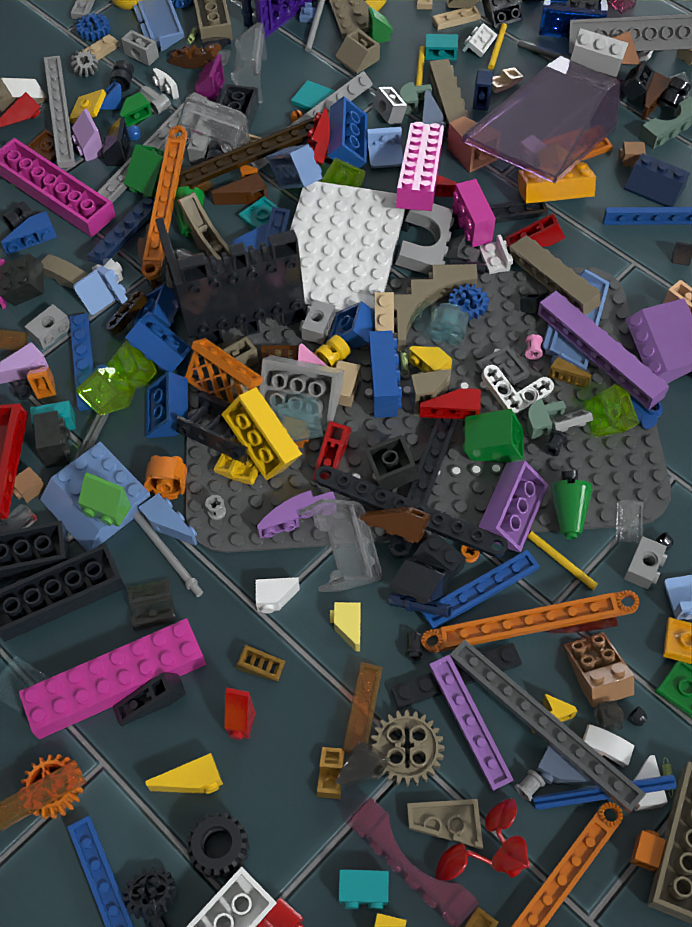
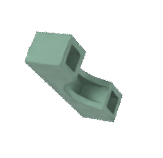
(658, 131)

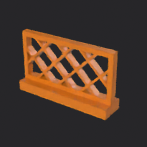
(226, 364)

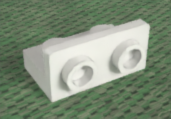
(481, 40)
(496, 256)

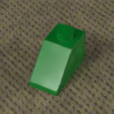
(378, 26)
(136, 109)

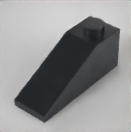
(150, 698)

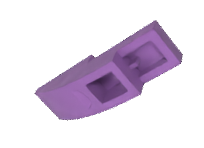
(286, 515)

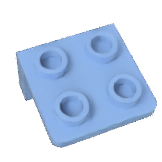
(385, 147)
(99, 289)
(680, 596)

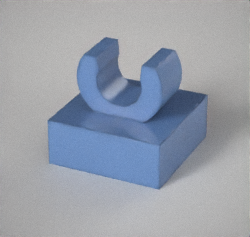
(307, 13)

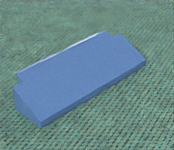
(159, 22)
(559, 346)

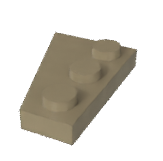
(448, 820)

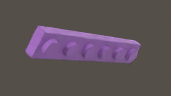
(471, 723)

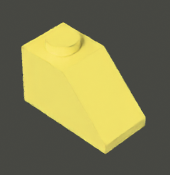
(347, 622)

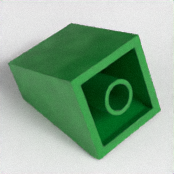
(144, 170)
(494, 437)

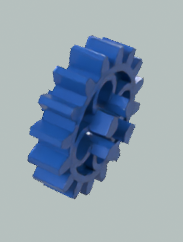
(100, 23)
(476, 299)

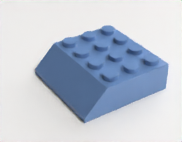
(64, 490)

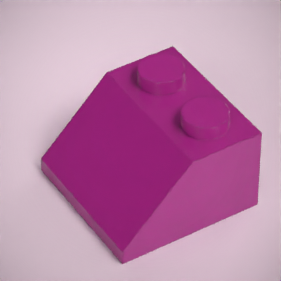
(211, 79)

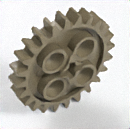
(426, 748)

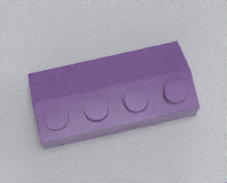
(514, 504)

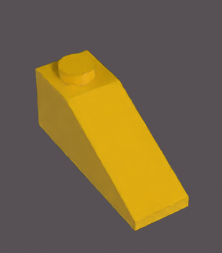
(193, 777)

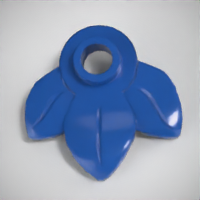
(647, 417)

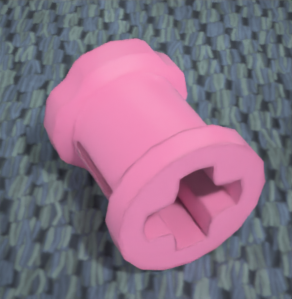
(533, 347)

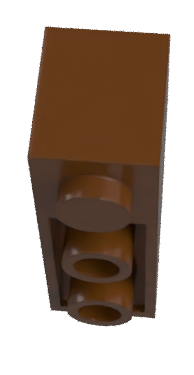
(242, 191)
(405, 522)

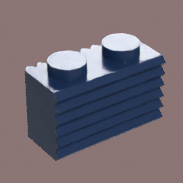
(482, 90)

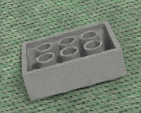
(296, 380)

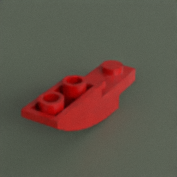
(319, 136)

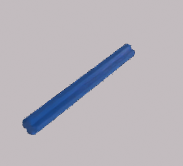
(595, 793)

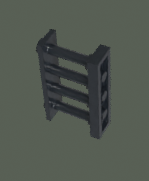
(205, 435)

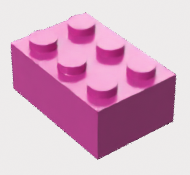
(473, 213)

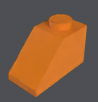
(42, 382)

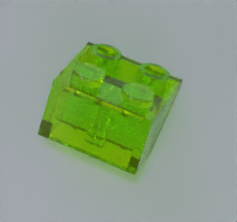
(132, 365)
(611, 412)

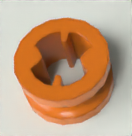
(469, 558)

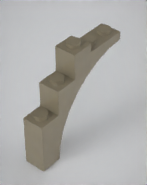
(202, 229)
(425, 292)

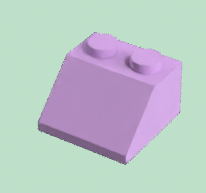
(87, 137)

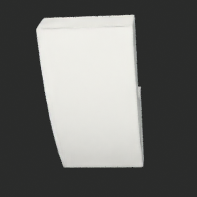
(165, 82)
(609, 745)

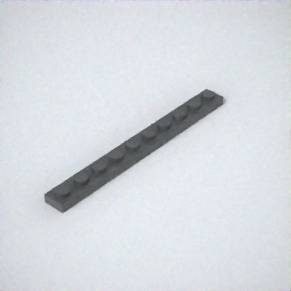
(548, 727)

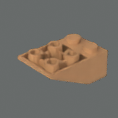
(600, 669)

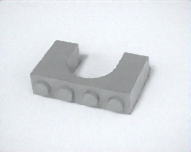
(423, 257)

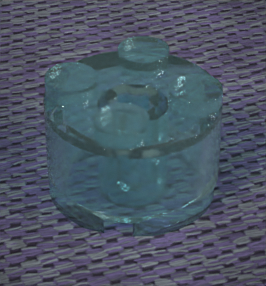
(448, 323)

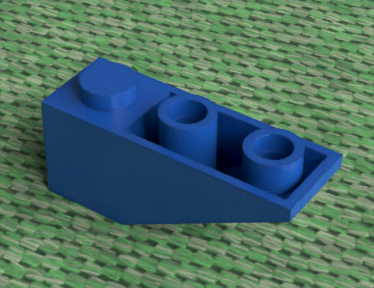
(31, 232)

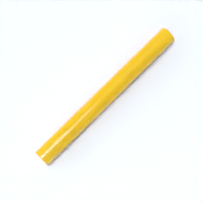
(491, 65)
(420, 66)
(562, 560)

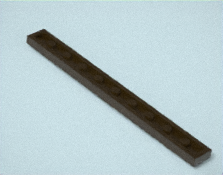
(245, 154)

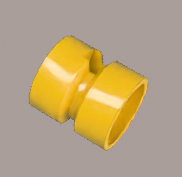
(333, 350)

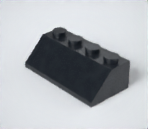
(242, 99)

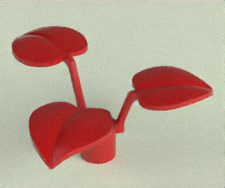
(509, 858)

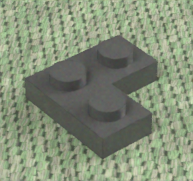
(507, 363)

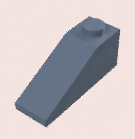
(431, 111)
(560, 771)

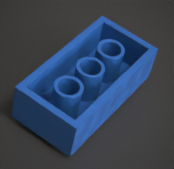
(348, 133)
(384, 374)

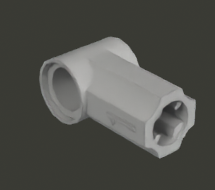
(158, 102)

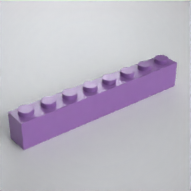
(603, 350)

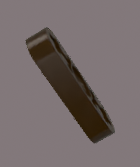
(126, 312)

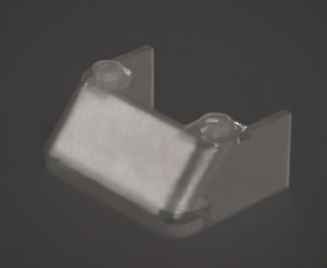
(250, 53)
(215, 122)
(350, 543)

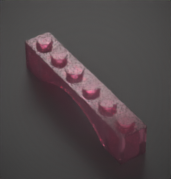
(450, 898)

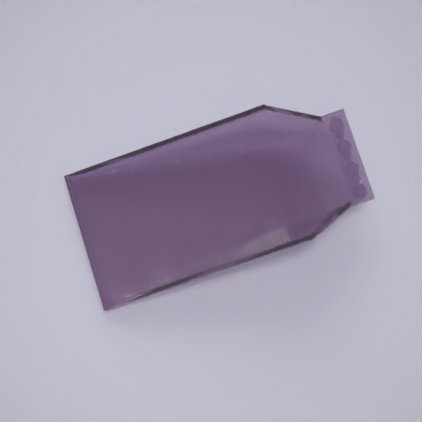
(551, 119)

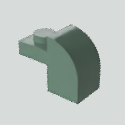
(413, 95)
(539, 416)

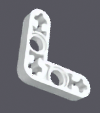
(516, 397)

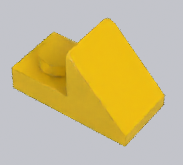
(558, 708)

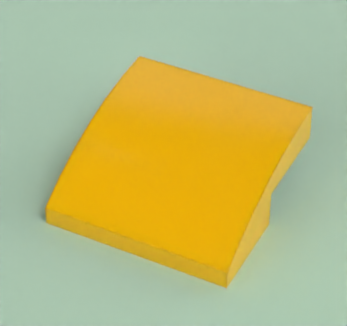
(237, 470)

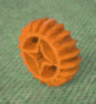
(43, 770)

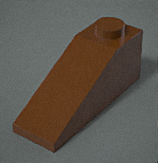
(653, 94)

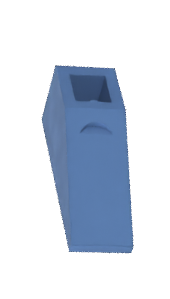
(164, 519)

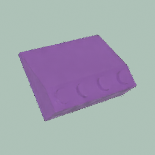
(664, 338)

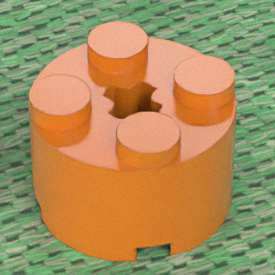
(166, 476)

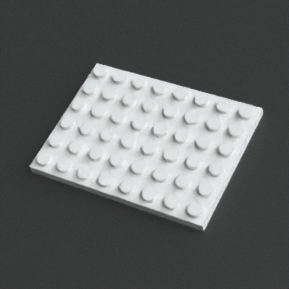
(345, 242)

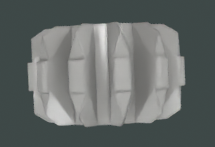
(80, 59)

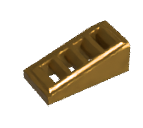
(569, 373)
(249, 668)

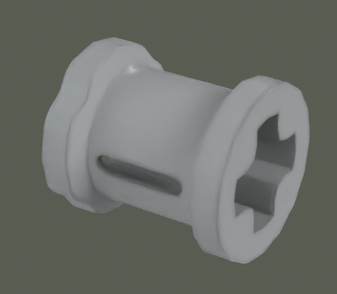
(218, 508)
(529, 785)

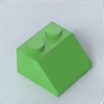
(103, 500)

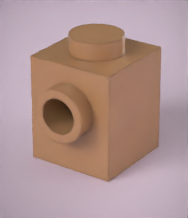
(630, 153)
(27, 485)

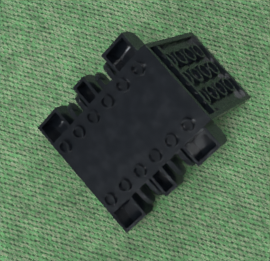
(237, 287)

